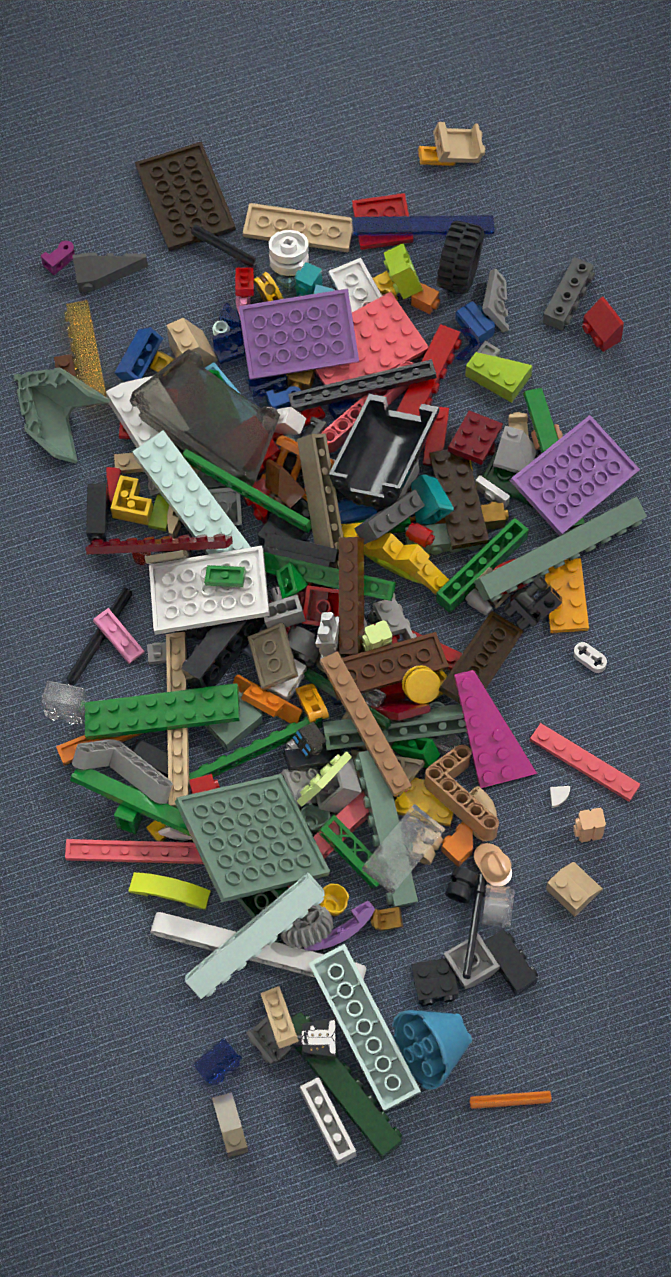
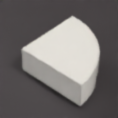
(559, 795)

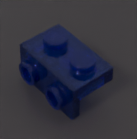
(229, 345)
(260, 386)
(217, 1062)

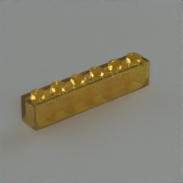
(84, 345)

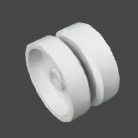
(288, 252)

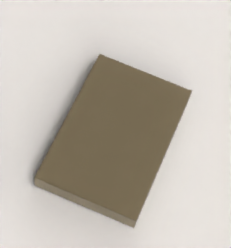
(165, 557)
(272, 656)

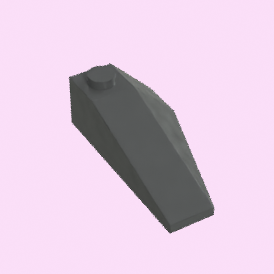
(98, 271)

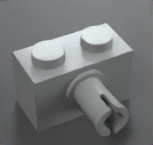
(284, 610)

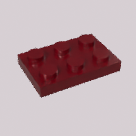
(475, 437)

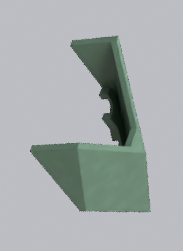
(47, 402)

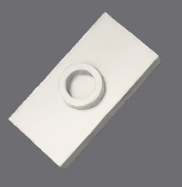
(492, 492)

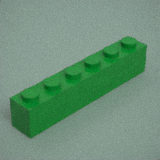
(492, 555)

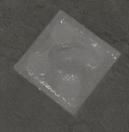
(64, 702)

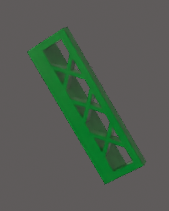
(344, 851)

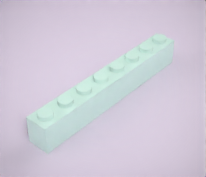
(255, 935)

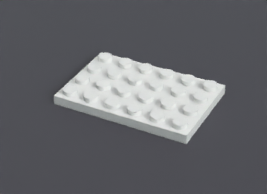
(185, 601)

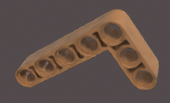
(440, 778)

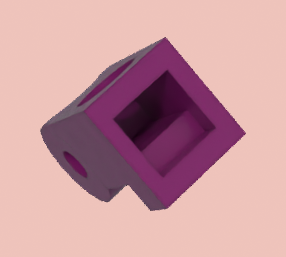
(59, 257)

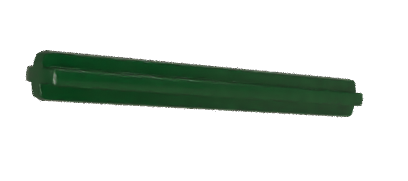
(326, 686)

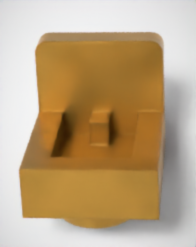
(387, 919)

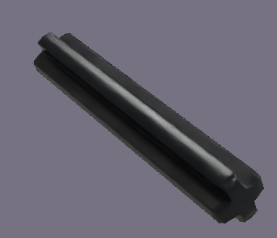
(223, 245)

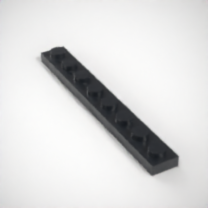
(362, 385)

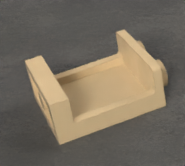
(458, 144)

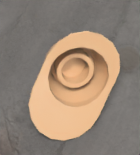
(493, 864)

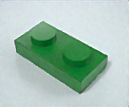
(225, 576)

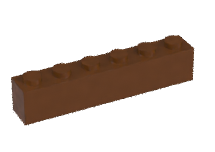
(351, 595)

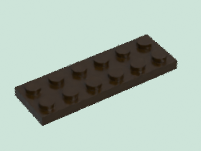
(466, 522)
(484, 653)

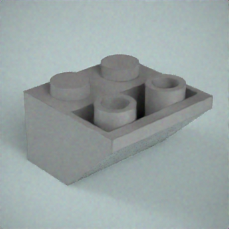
(340, 789)

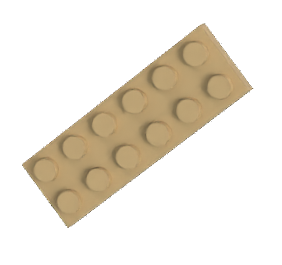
(320, 229)

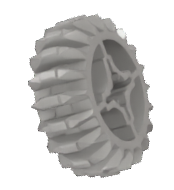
(309, 929)

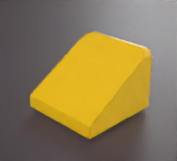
(160, 361)

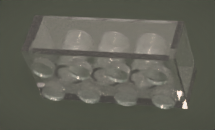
(403, 849)

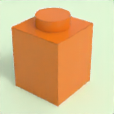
(426, 300)

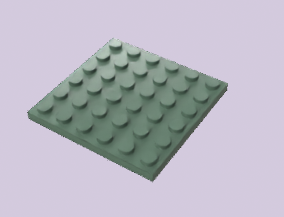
(251, 837)

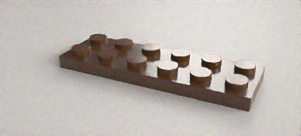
(390, 663)

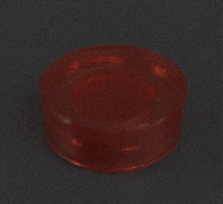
(139, 557)

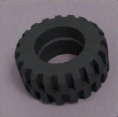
(460, 256)

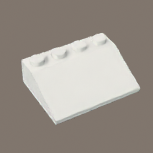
(129, 415)

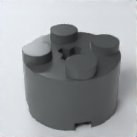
(303, 645)

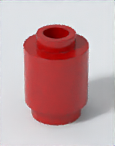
(420, 534)

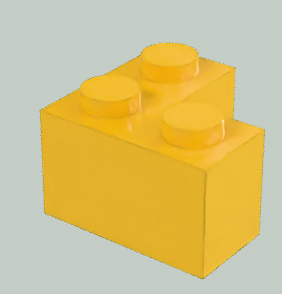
(127, 503)

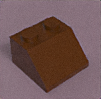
(282, 485)

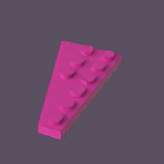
(492, 743)

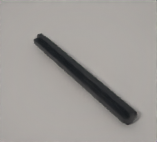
(97, 639)

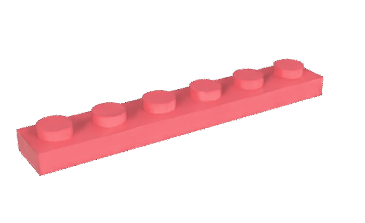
(585, 762)

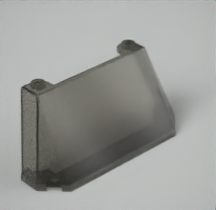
(207, 416)

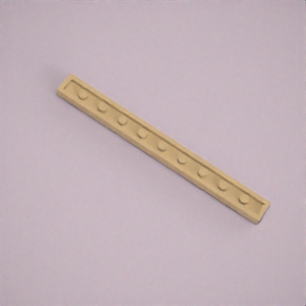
(177, 738)

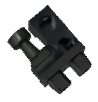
(533, 609)

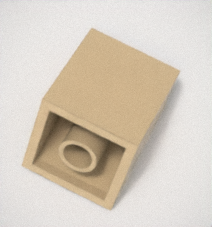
(187, 336)

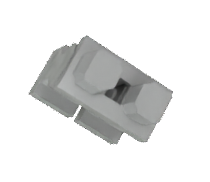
(328, 635)

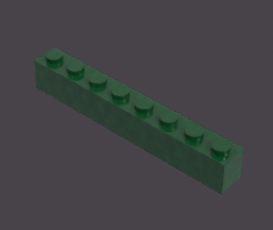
(352, 1099)

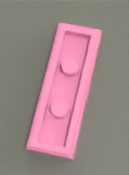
(118, 636)

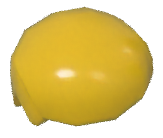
(335, 899)

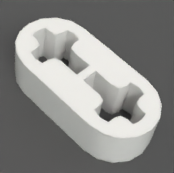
(593, 655)

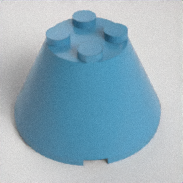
(430, 1044)

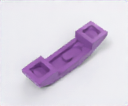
(344, 931)

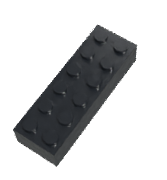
(219, 651)

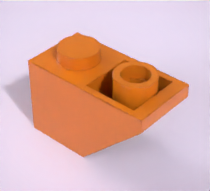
(459, 845)

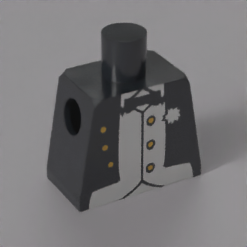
(318, 1040)

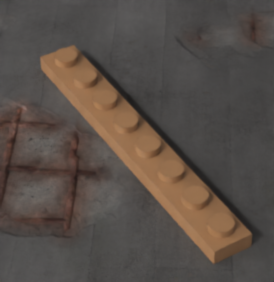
(365, 724)

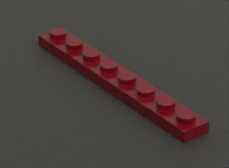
(166, 543)

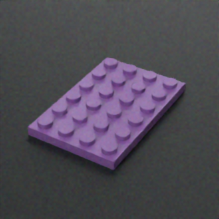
(298, 334)
(574, 475)

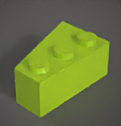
(402, 271)
(498, 374)

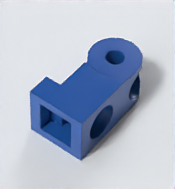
(280, 399)

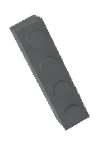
(389, 517)

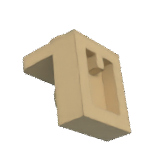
(519, 421)

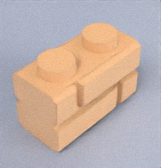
(590, 825)

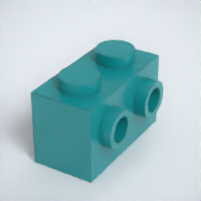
(307, 279)

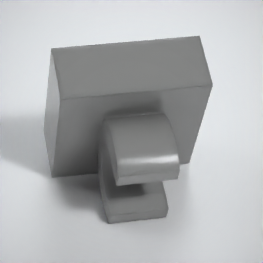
(156, 653)

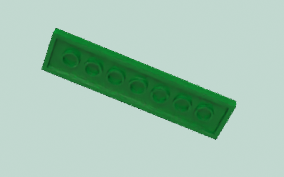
(162, 711)

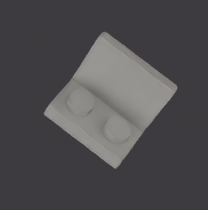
(297, 780)

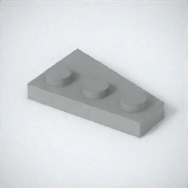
(494, 300)

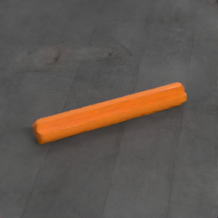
(510, 1099)

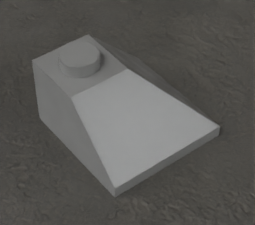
(514, 450)

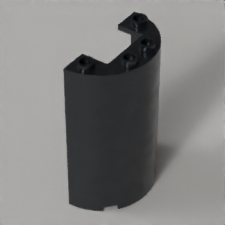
(381, 452)

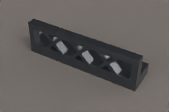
(301, 550)

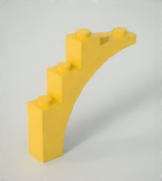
(408, 558)

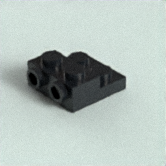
(434, 982)

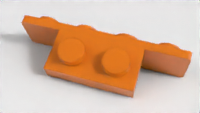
(267, 701)

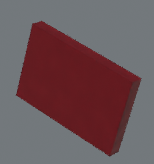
(401, 709)

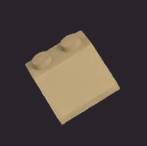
(573, 888)

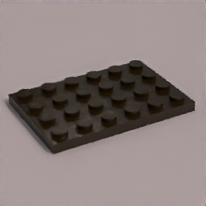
(184, 195)

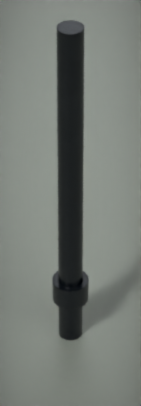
(479, 893)

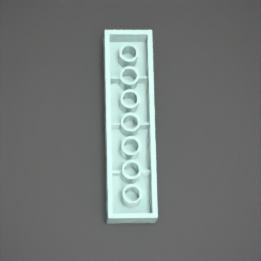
(185, 492)
(364, 1028)

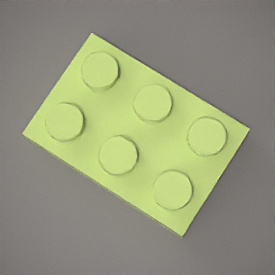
(320, 781)

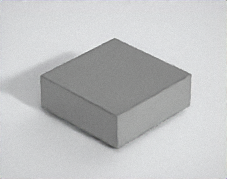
(489, 349)

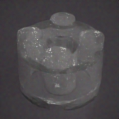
(498, 906)

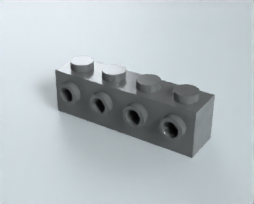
(568, 294)

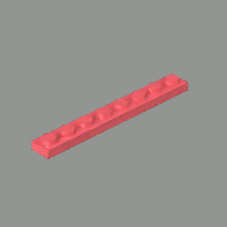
(132, 851)

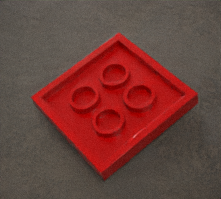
(377, 207)

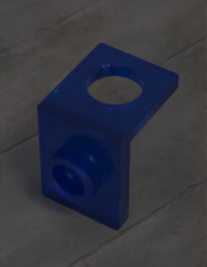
(470, 349)

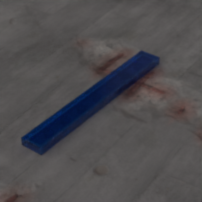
(416, 224)

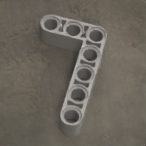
(127, 764)

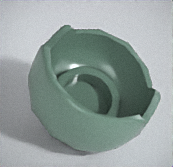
(314, 817)

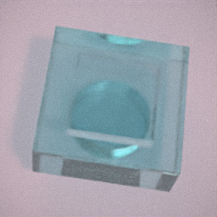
(286, 282)

